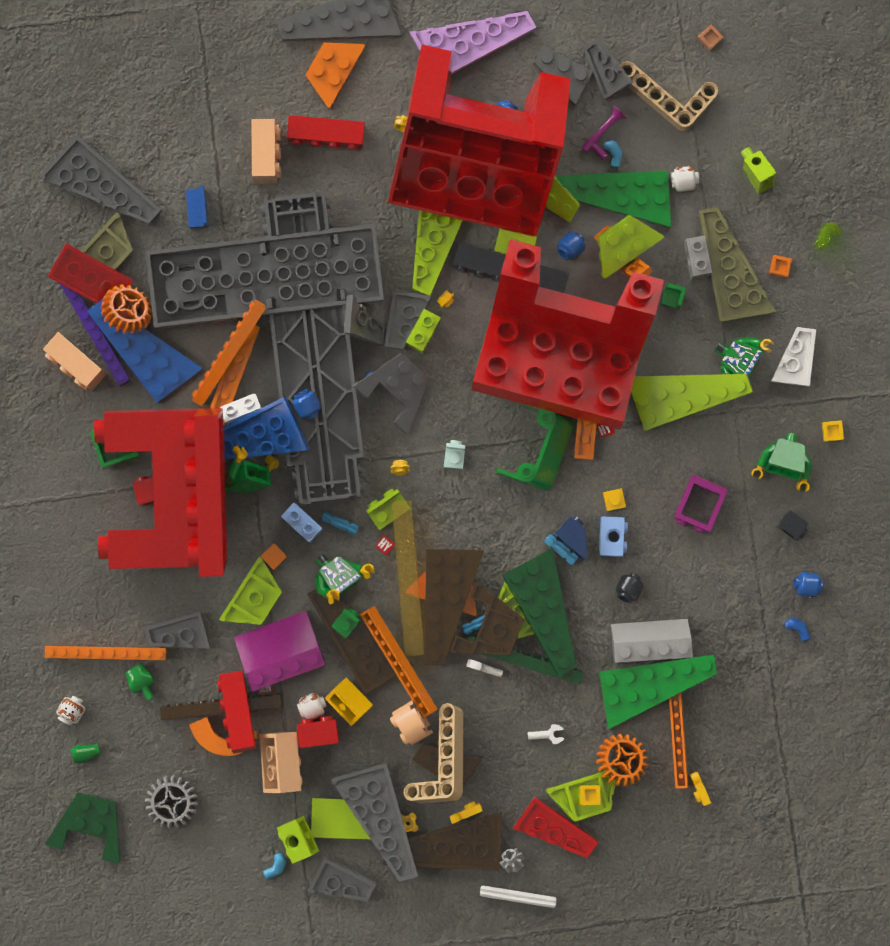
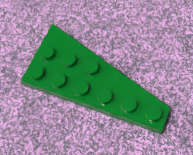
(630, 193)

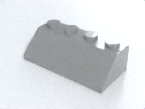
(651, 640)

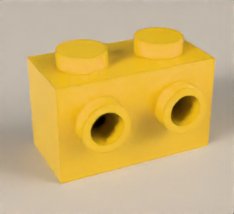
(351, 701)

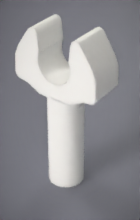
(484, 668)
(547, 734)

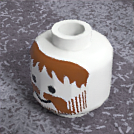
(684, 179)
(311, 706)
(70, 710)

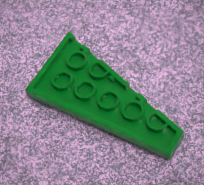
(642, 687)

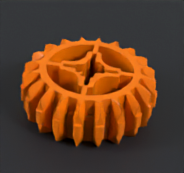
(125, 316)
(624, 767)

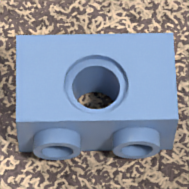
(302, 522)
(609, 548)

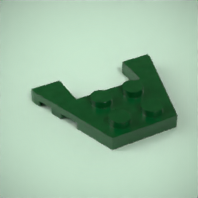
(92, 817)

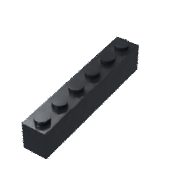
(490, 264)

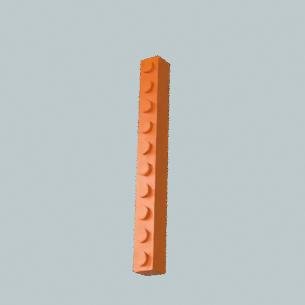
(230, 350)
(125, 653)
(398, 661)
(678, 741)

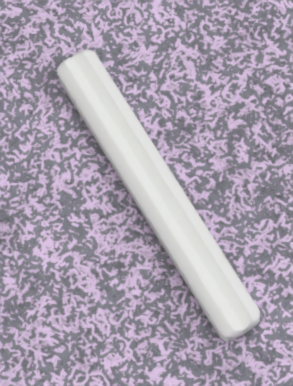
(517, 896)

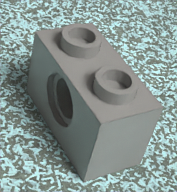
(697, 257)

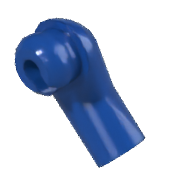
(799, 626)

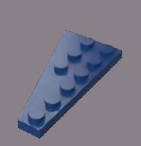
(150, 358)
(265, 432)

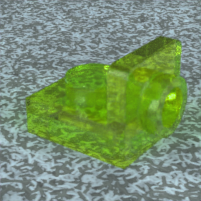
(823, 237)

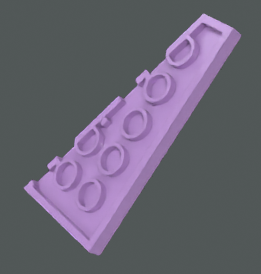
(475, 39)

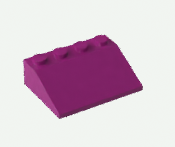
(279, 651)

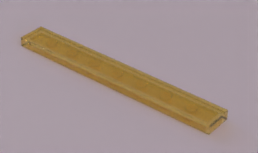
(408, 578)

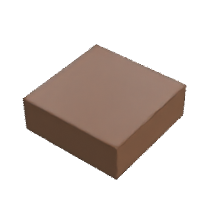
(710, 37)

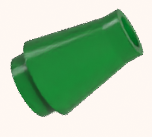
(84, 752)

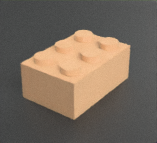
(265, 151)
(73, 362)
(280, 762)

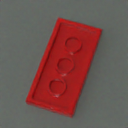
(86, 274)

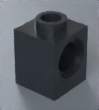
(793, 525)

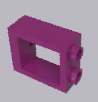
(705, 485)

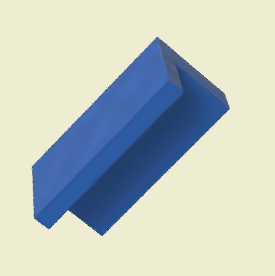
(197, 208)

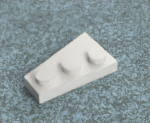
(797, 360)

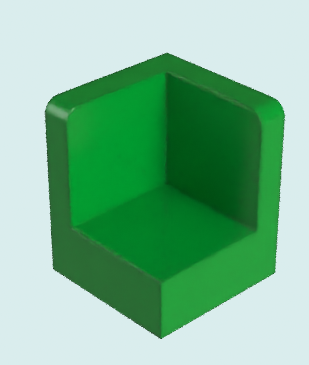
(673, 296)

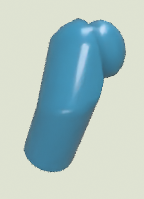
(614, 149)
(278, 866)

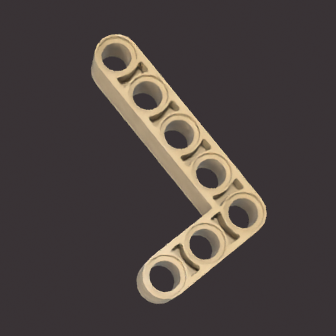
(666, 99)
(446, 762)

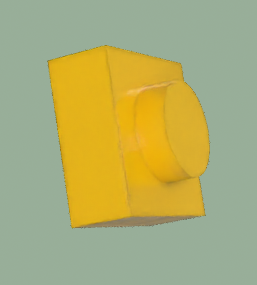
(832, 431)
(614, 499)
(590, 795)

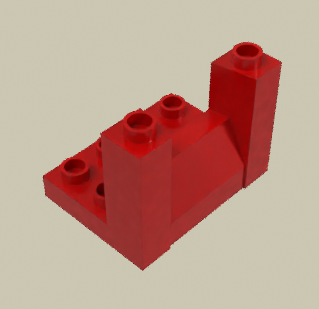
(478, 156)
(561, 347)
(186, 489)

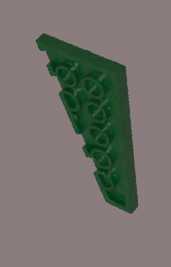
(540, 598)

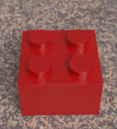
(318, 732)

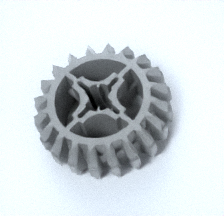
(169, 793)

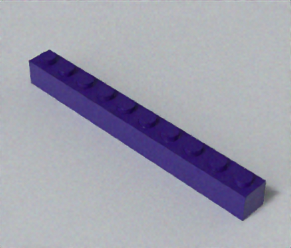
(97, 336)

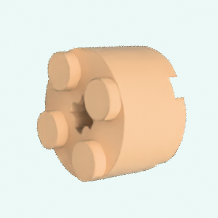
(410, 723)

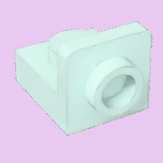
(454, 455)

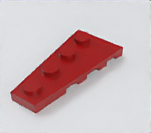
(549, 825)

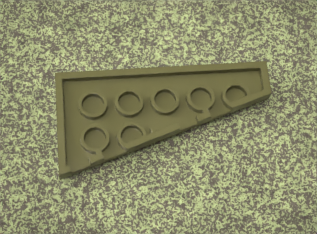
(732, 278)

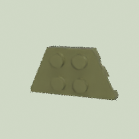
(110, 244)

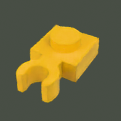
(700, 794)
(470, 809)

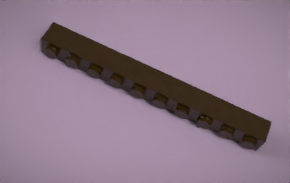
(214, 707)

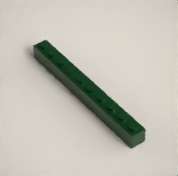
(542, 666)

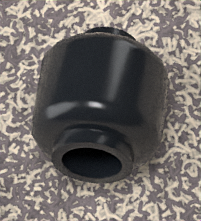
(629, 588)

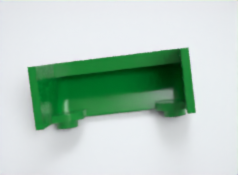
(544, 472)

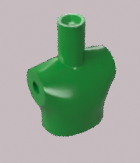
(139, 680)

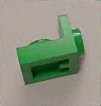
(346, 622)

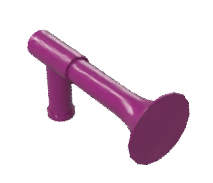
(591, 142)

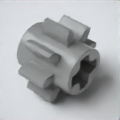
(512, 860)

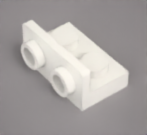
(240, 408)

